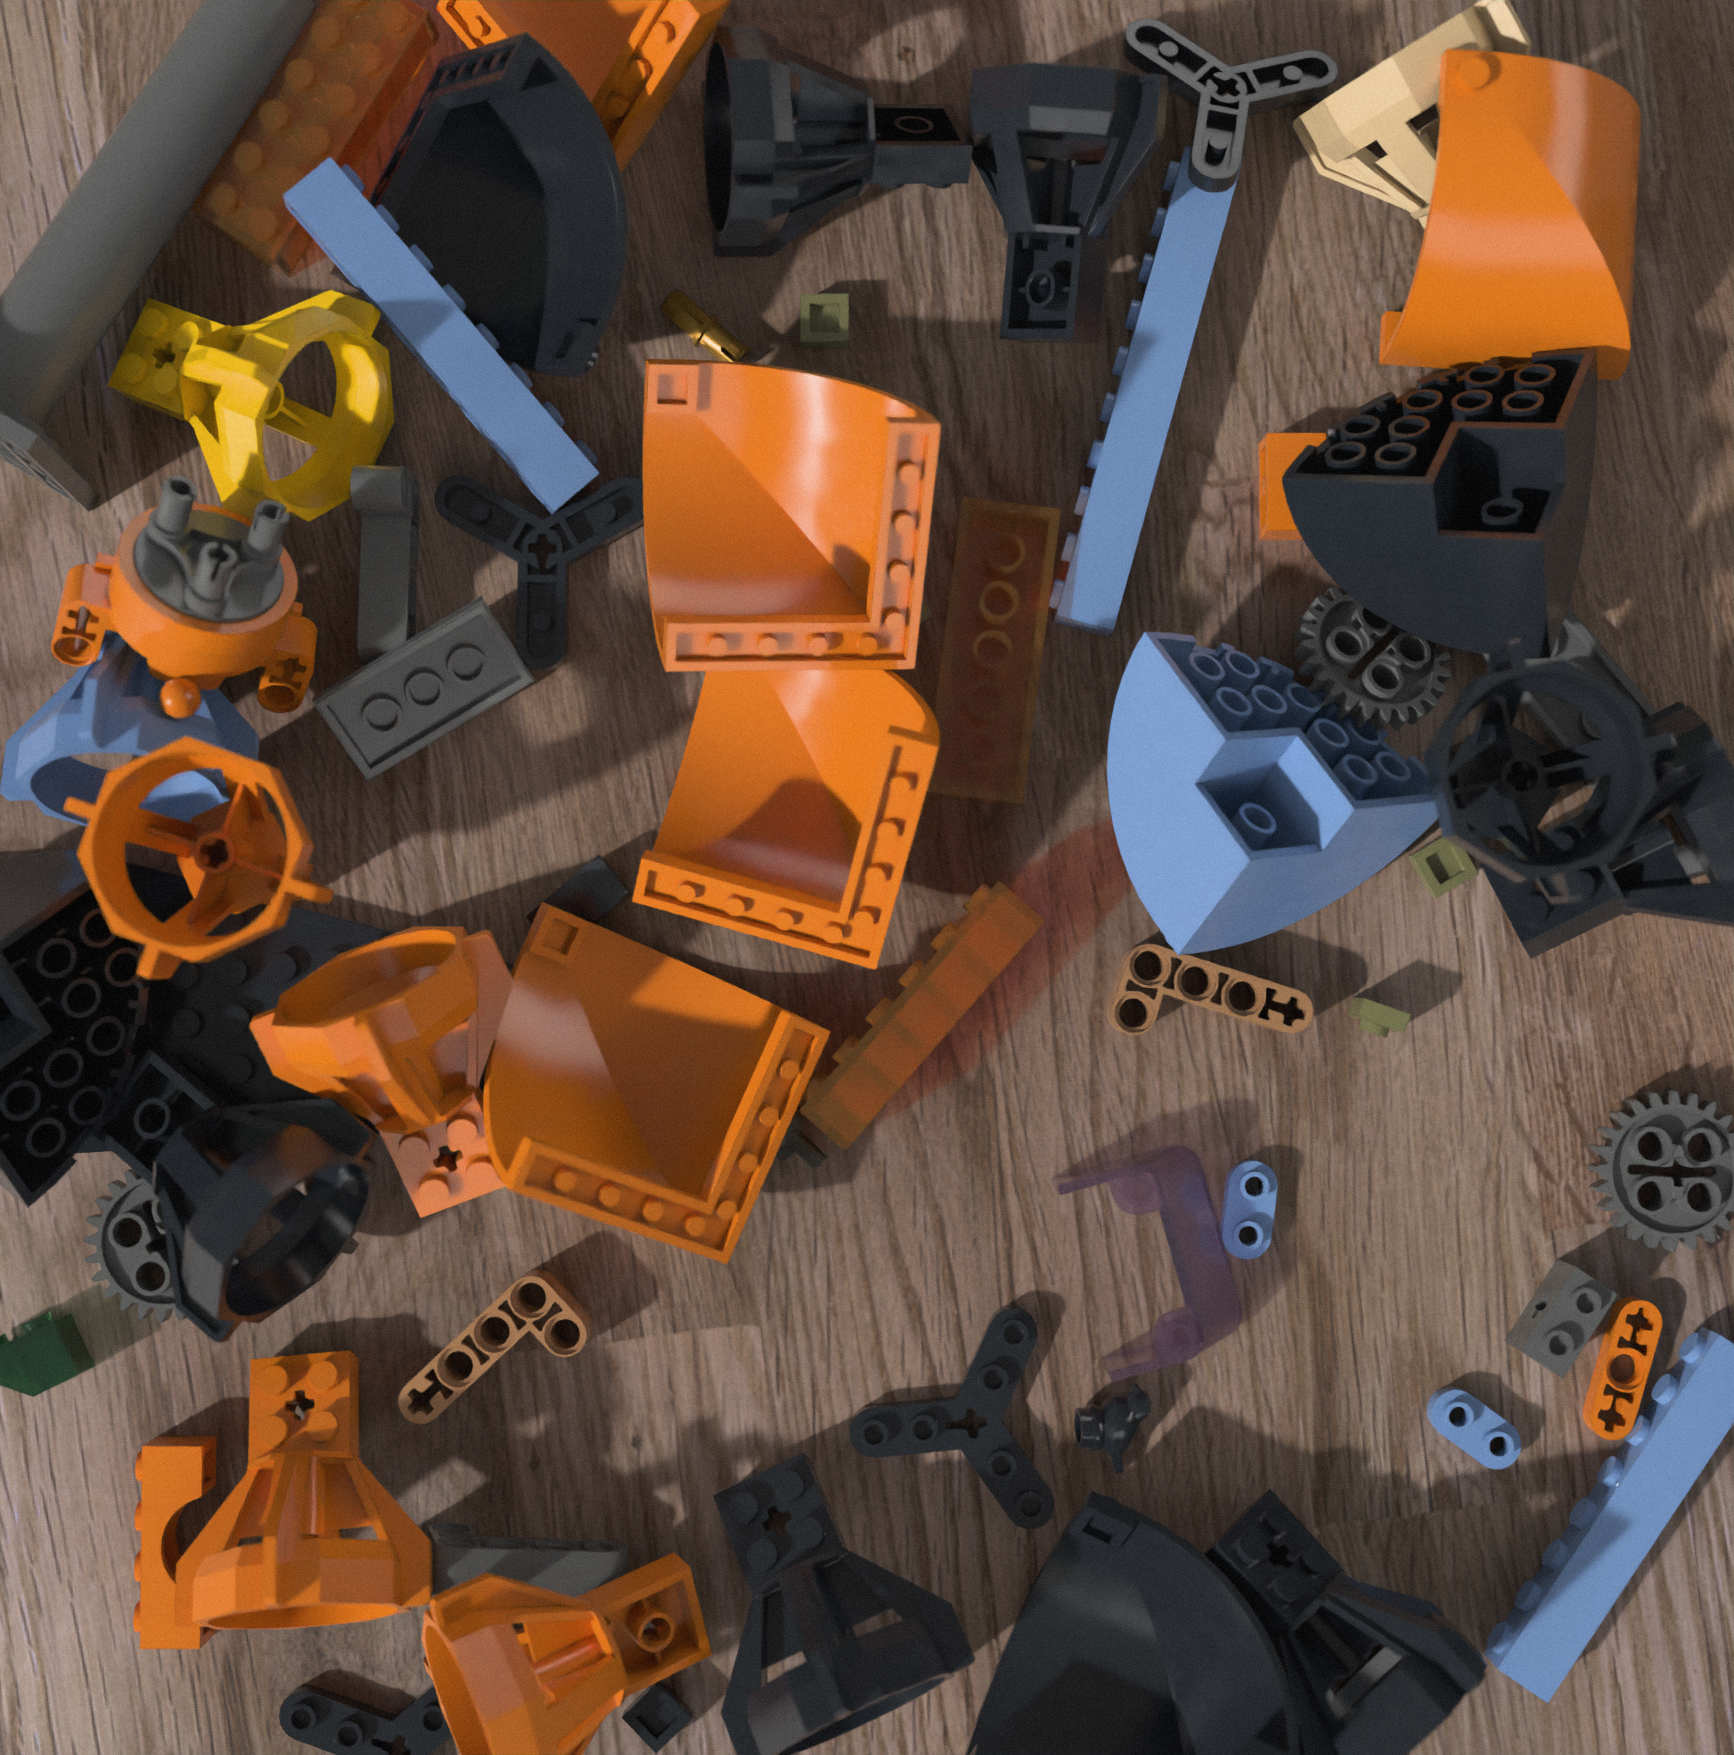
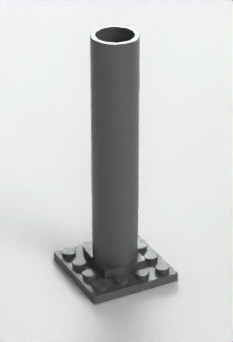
(126, 216)

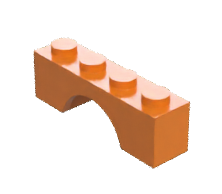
(172, 1475)

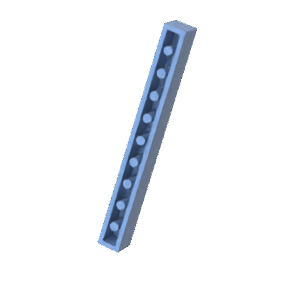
(1142, 405)

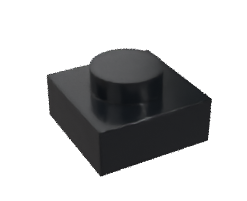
(657, 1715)

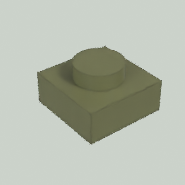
(824, 320)
(1442, 866)
(1378, 1018)

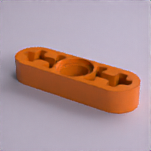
(1634, 1386)

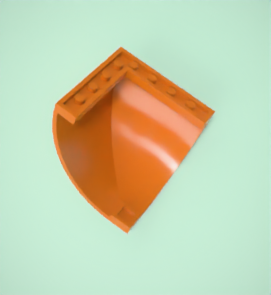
(618, 51)
(1524, 219)
(783, 518)
(795, 808)
(640, 1086)

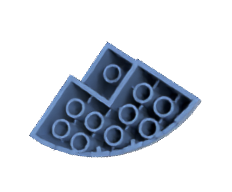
(1247, 794)

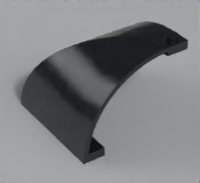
(513, 202)
(1134, 1653)

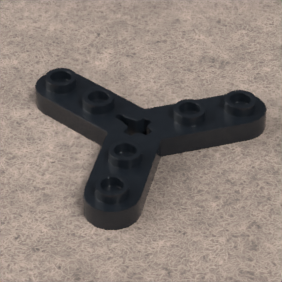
(1222, 120)
(514, 531)
(993, 1451)
(349, 1726)

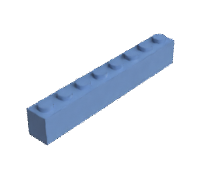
(440, 335)
(1618, 1518)

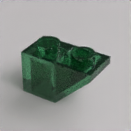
(44, 1355)

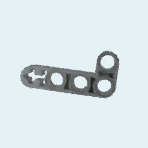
(388, 557)
(550, 1563)

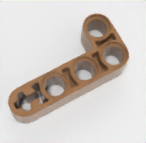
(1213, 995)
(486, 1350)

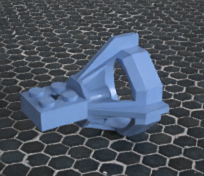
(118, 710)

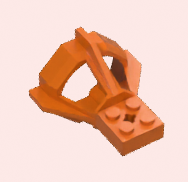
(226, 854)
(392, 1046)
(298, 1495)
(570, 1663)

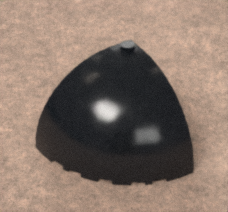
(1459, 501)
(64, 1017)

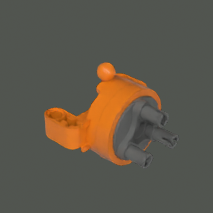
(196, 598)

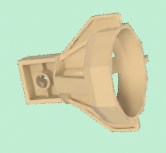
(1388, 96)

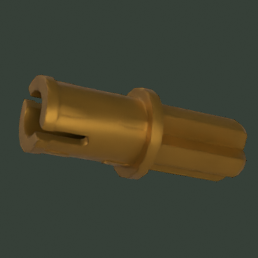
(703, 328)

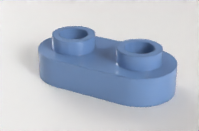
(1244, 1210)
(1475, 1429)

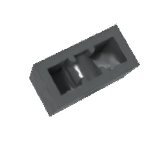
(1561, 1317)

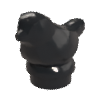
(1112, 1423)

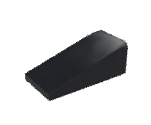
(589, 893)

